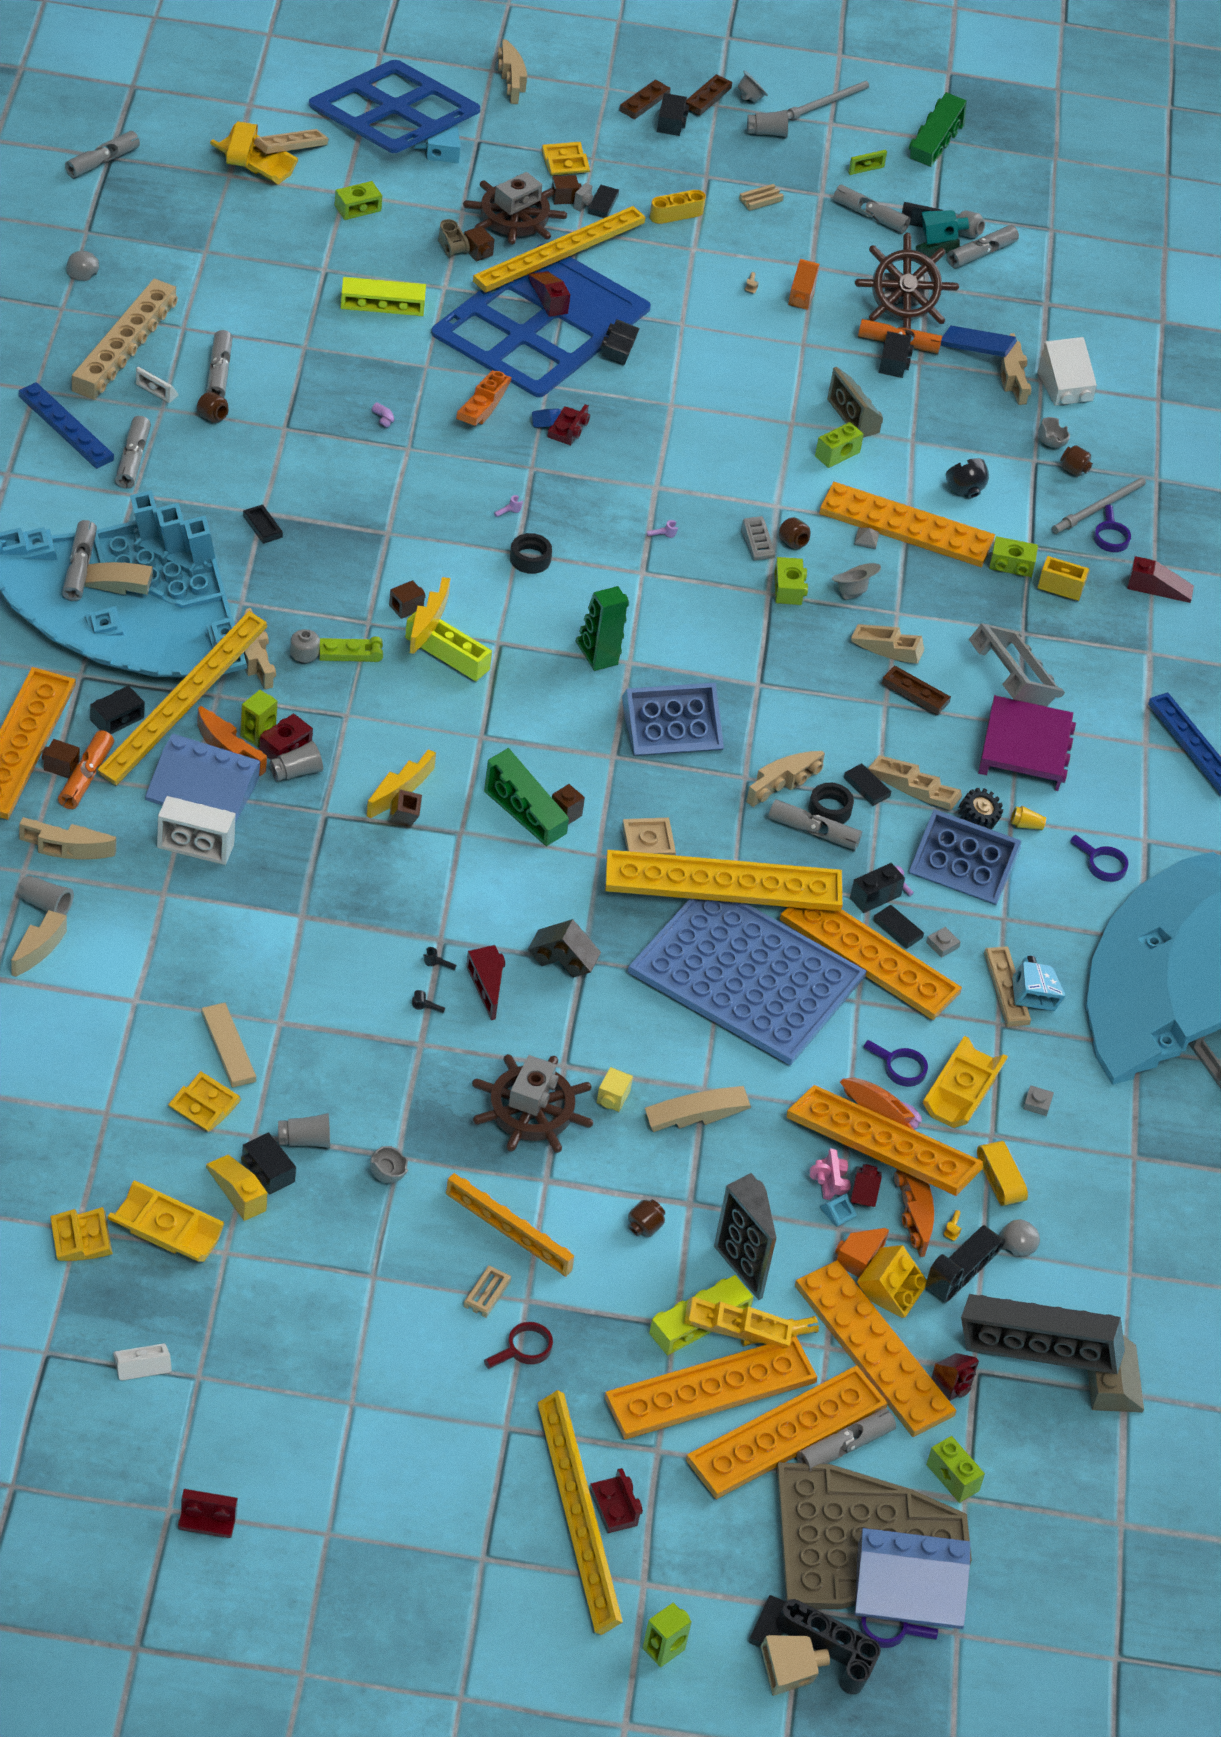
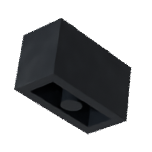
(672, 114)
(895, 354)
(117, 710)
(877, 887)
(268, 1163)

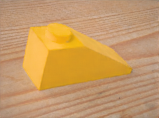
(239, 1186)

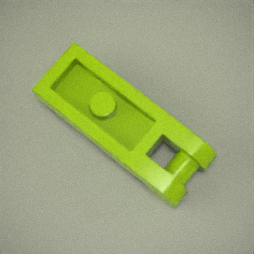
(351, 649)

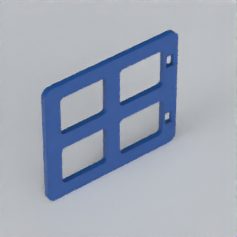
(394, 105)

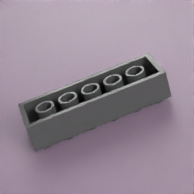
(1043, 1333)

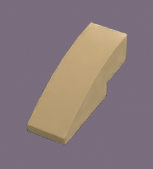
(119, 577)
(889, 642)
(39, 942)

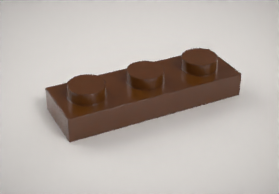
(708, 94)
(644, 99)
(916, 690)

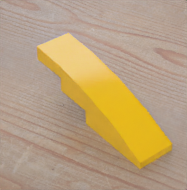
(429, 617)
(408, 779)
(739, 1323)

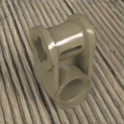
(452, 238)

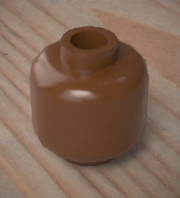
(212, 407)
(1076, 460)
(794, 533)
(646, 1218)

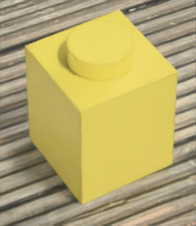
(614, 1089)

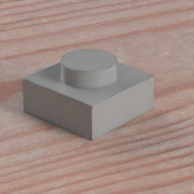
(583, 197)
(943, 942)
(1038, 1100)

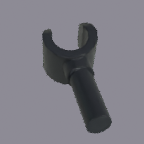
(432, 959)
(419, 1002)

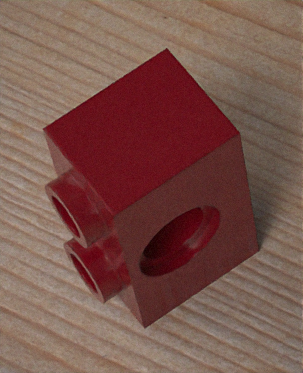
(285, 736)

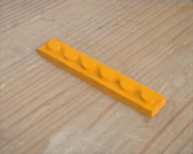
(509, 1224)

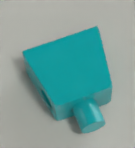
(942, 226)

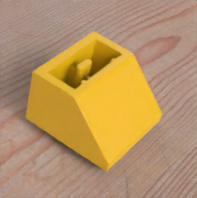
(1063, 578)
(893, 1280)

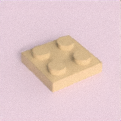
(649, 835)

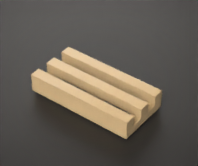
(761, 197)
(478, 1306)

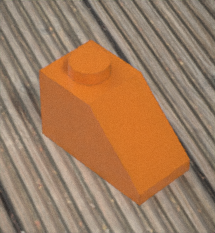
(804, 284)
(860, 1249)

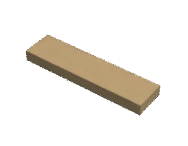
(291, 141)
(1001, 972)
(228, 1045)

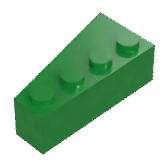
(938, 129)
(604, 628)
(524, 798)

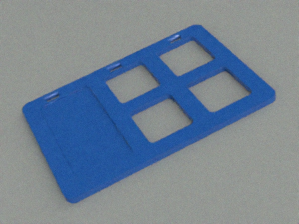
(592, 307)

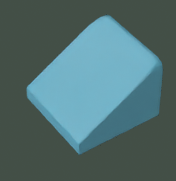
(839, 1210)

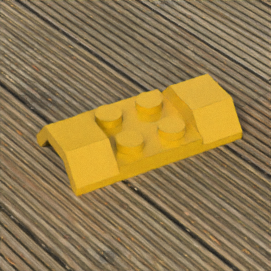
(272, 166)
(962, 1084)
(168, 1222)

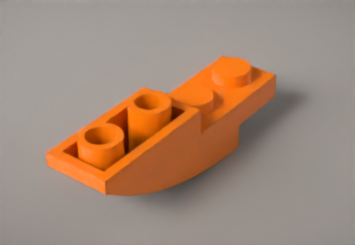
(486, 398)
(223, 735)
(877, 1100)
(918, 1211)

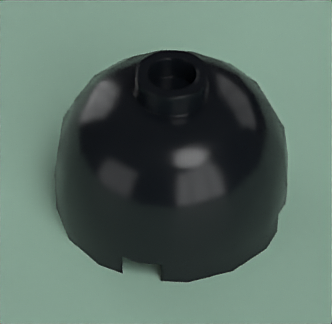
(969, 478)

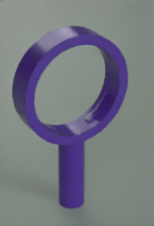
(1111, 524)
(1105, 850)
(902, 1052)
(909, 1629)

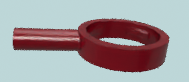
(512, 1352)

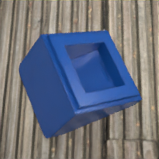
(545, 417)

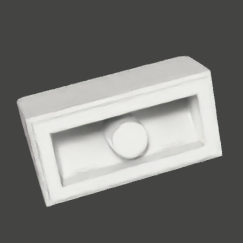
(155, 385)
(142, 1361)

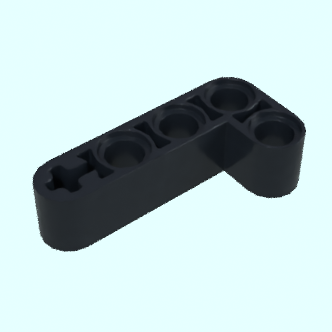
(951, 1274)
(850, 1654)

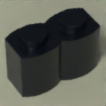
(620, 341)

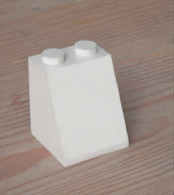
(1067, 371)

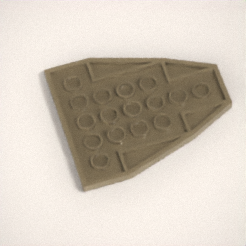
(825, 1518)

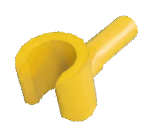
(953, 1231)

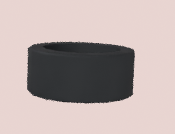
(528, 564)
(836, 792)

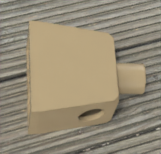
(791, 1662)

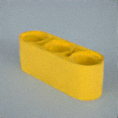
(242, 144)
(677, 206)
(1002, 1173)

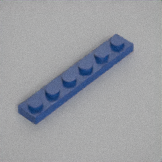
(66, 425)
(1188, 736)

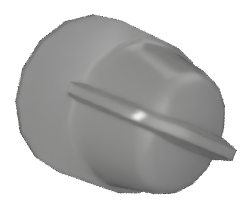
(750, 88)
(856, 580)

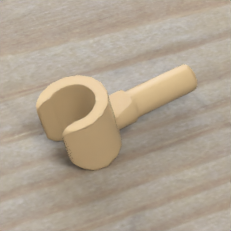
(751, 284)

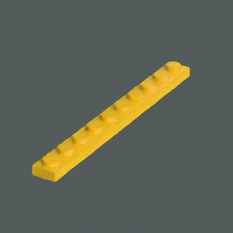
(558, 249)
(182, 698)
(580, 1513)

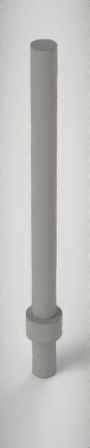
(795, 112)
(1072, 520)

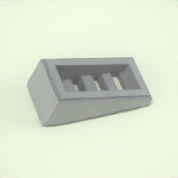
(757, 526)

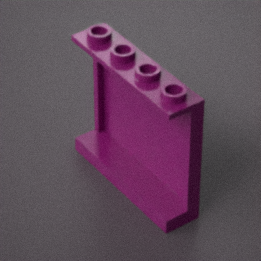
(1028, 739)

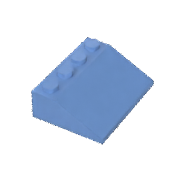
(673, 719)
(203, 775)
(965, 857)
(912, 1578)

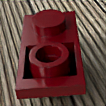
(866, 1185)
(955, 1375)

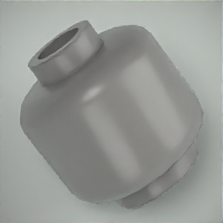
(976, 224)
(305, 646)

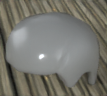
(82, 265)
(1052, 434)
(388, 1164)
(1020, 1238)

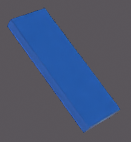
(978, 341)

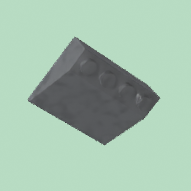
(747, 1232)

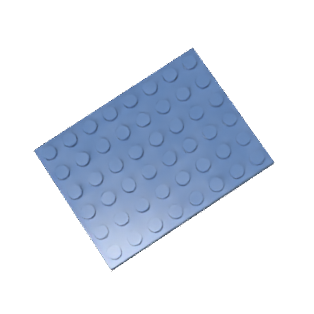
(748, 974)

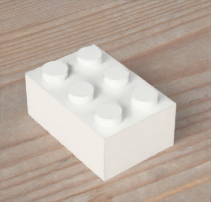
(196, 830)

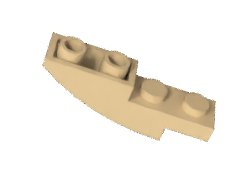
(512, 70)
(1014, 375)
(257, 660)
(783, 772)
(71, 844)

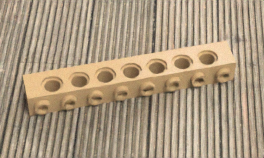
(124, 339)

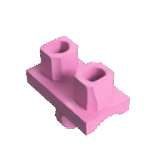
(829, 1173)

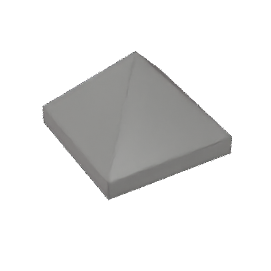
(867, 537)

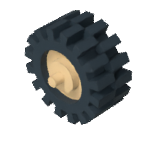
(981, 808)

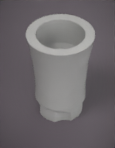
(768, 123)
(297, 762)
(45, 895)
(305, 1131)

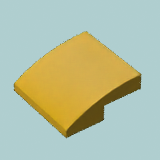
(565, 158)
(205, 1102)
(81, 1235)

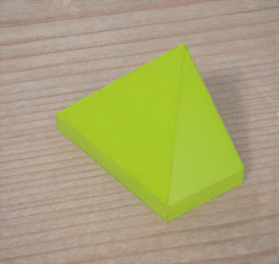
(867, 162)

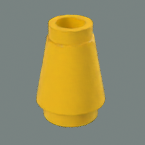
(1026, 818)

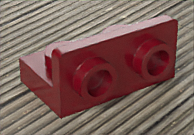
(569, 424)
(616, 1502)
(208, 1513)

